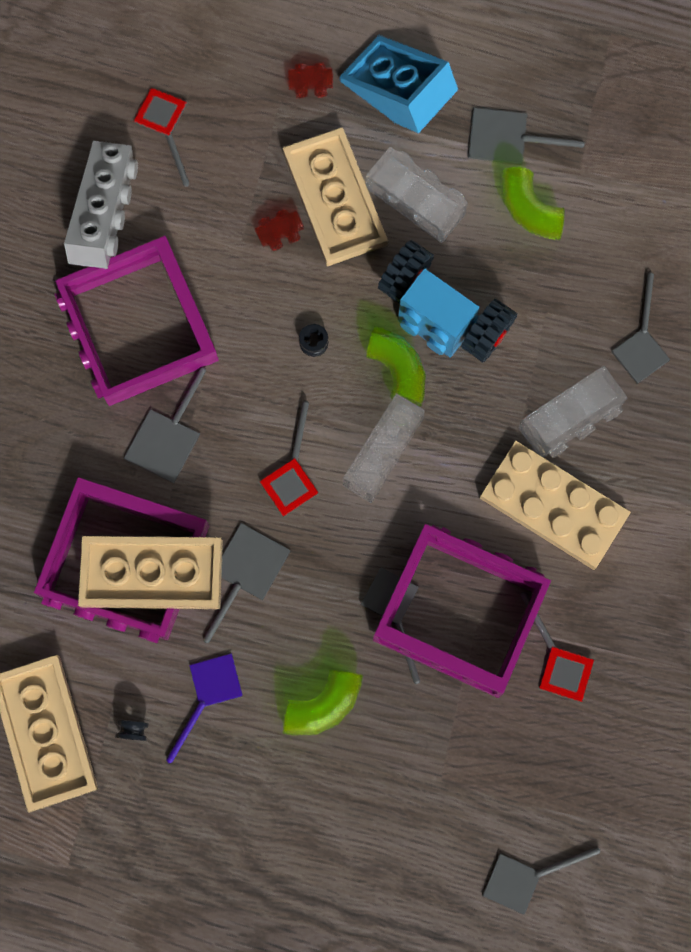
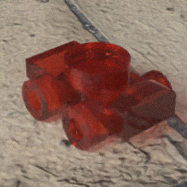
(310, 77)
(283, 225)

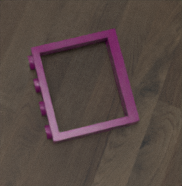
(120, 266)
(82, 492)
(496, 564)

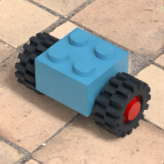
(439, 311)

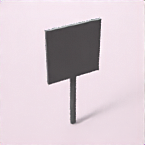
(501, 136)
(163, 443)
(249, 564)

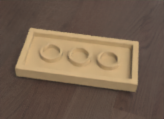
(335, 196)
(555, 505)
(150, 572)
(44, 734)

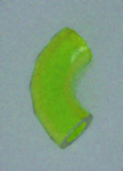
(527, 208)
(402, 362)
(327, 708)

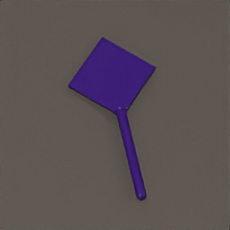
(214, 683)

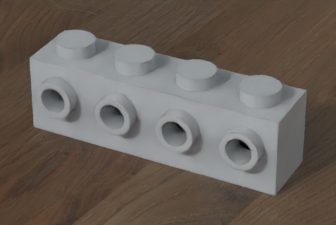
(100, 205)

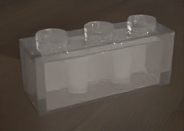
(416, 194)
(573, 413)
(383, 448)

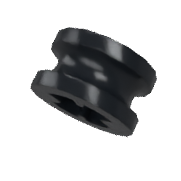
(322, 345)
(131, 730)

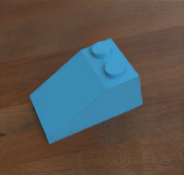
(401, 82)

